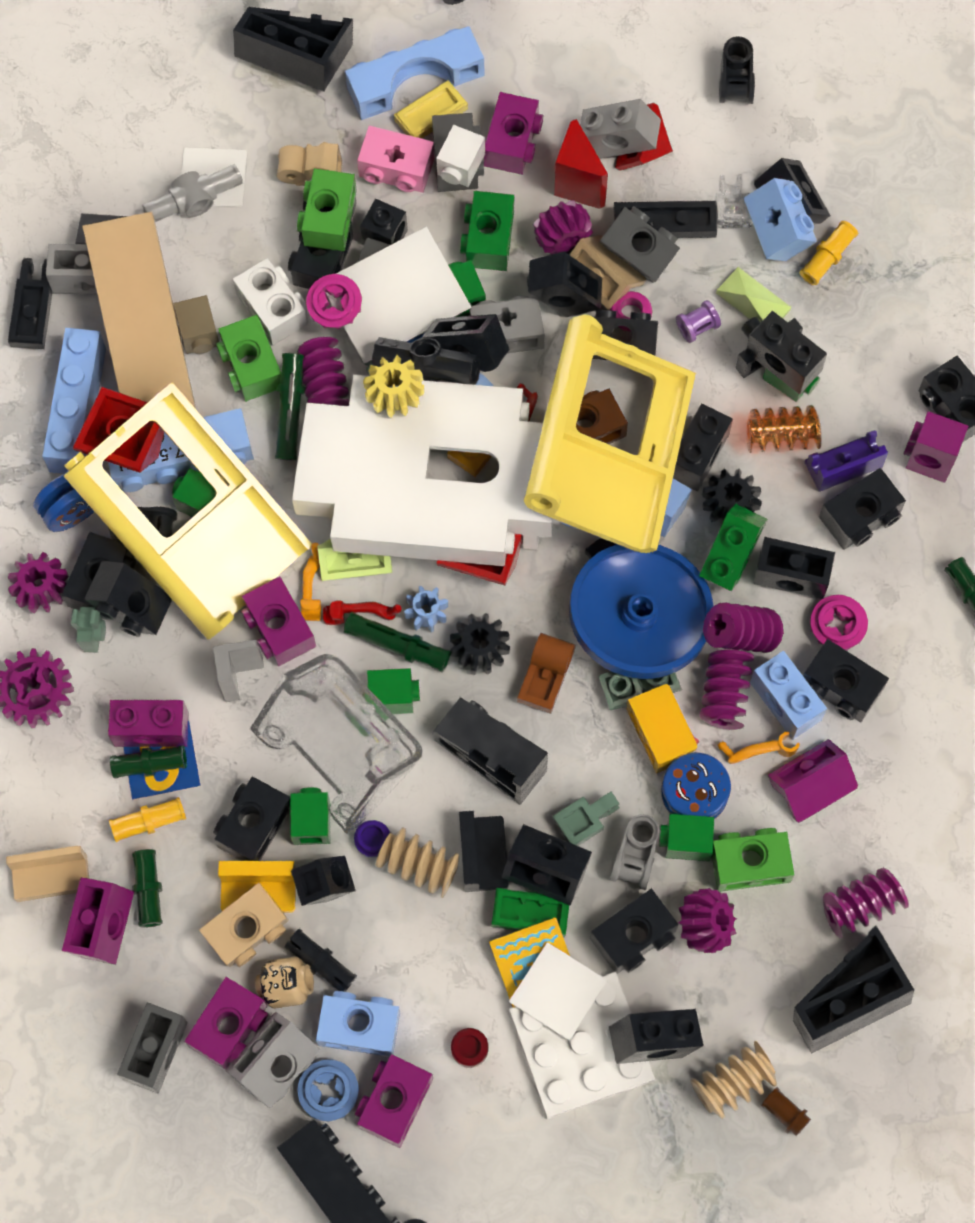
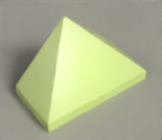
(751, 296)
(348, 565)

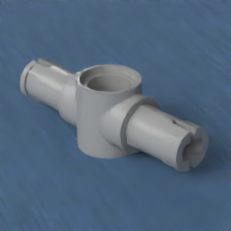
(193, 193)

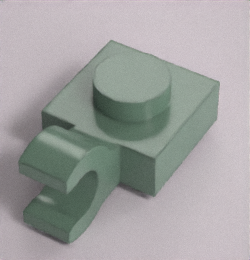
(89, 628)
(582, 821)

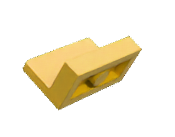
(661, 726)
(274, 876)

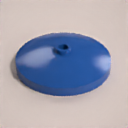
(658, 588)

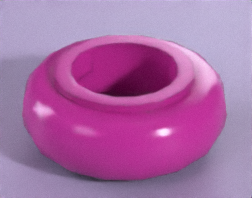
(635, 299)

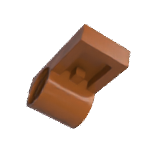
(546, 672)

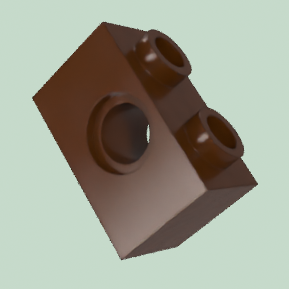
(605, 414)

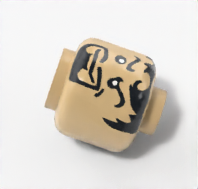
(285, 982)

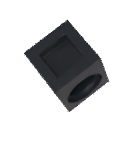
(384, 223)
(323, 880)

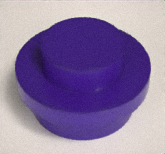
(370, 837)

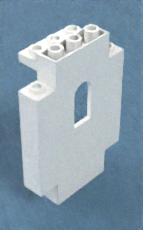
(374, 472)

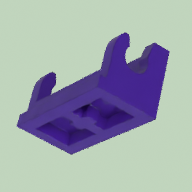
(846, 461)

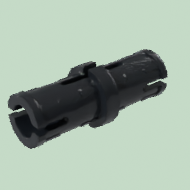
(320, 961)

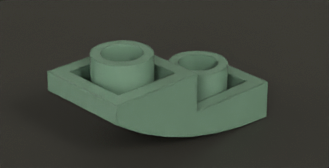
(621, 688)

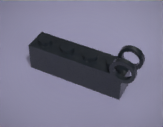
(332, 1178)

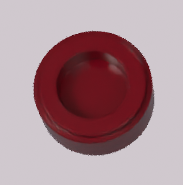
(469, 1047)

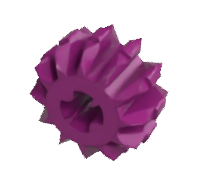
(562, 227)
(24, 582)
(707, 920)

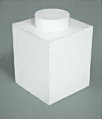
(460, 156)

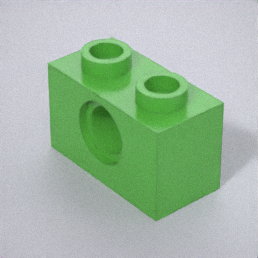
(329, 228)
(243, 340)
(735, 874)

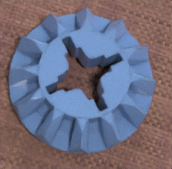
(323, 1073)

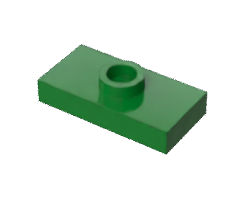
(524, 909)

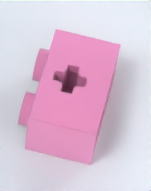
(396, 159)

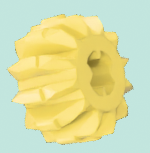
(398, 397)

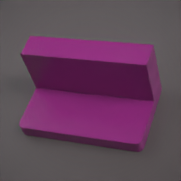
(814, 780)

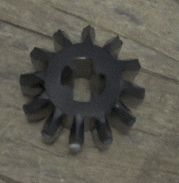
(730, 486)
(479, 630)

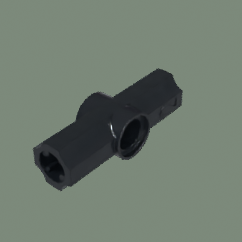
(430, 359)

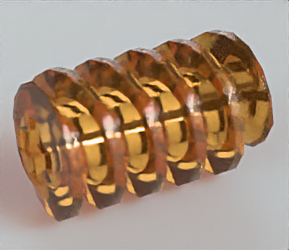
(783, 428)

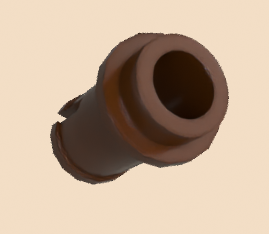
(786, 1112)

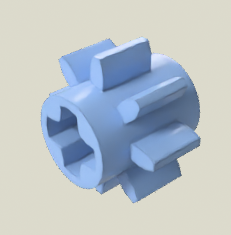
(426, 598)

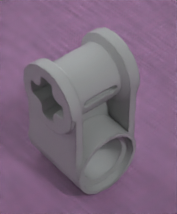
(636, 858)

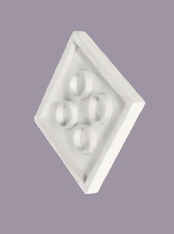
(585, 1067)

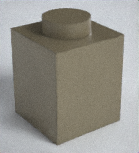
(196, 325)

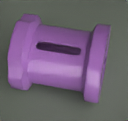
(698, 321)

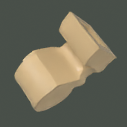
(298, 163)

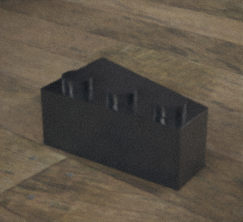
(292, 45)
(492, 749)
(854, 994)

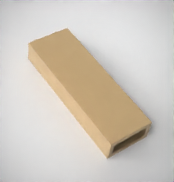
(137, 306)

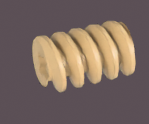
(418, 861)
(735, 1081)

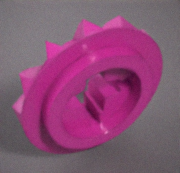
(336, 286)
(846, 609)

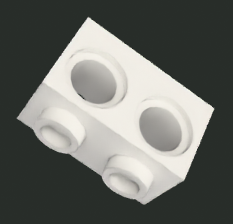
(270, 301)

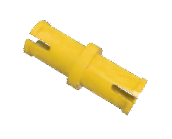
(828, 252)
(147, 819)

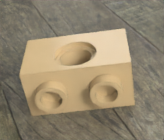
(222, 929)

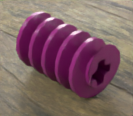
(322, 372)
(743, 628)
(724, 687)
(862, 900)

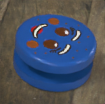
(61, 505)
(696, 786)

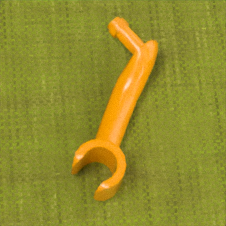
(310, 607)
(759, 748)

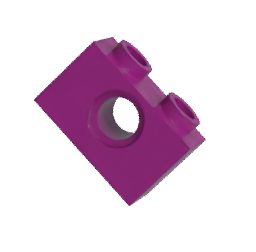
(512, 115)
(934, 446)
(275, 601)
(148, 723)
(98, 921)
(228, 1001)
(393, 1124)

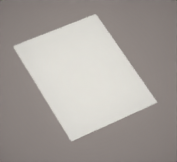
(401, 292)

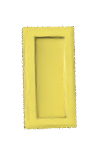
(417, 117)

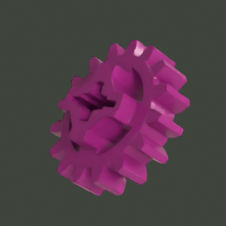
(20, 679)

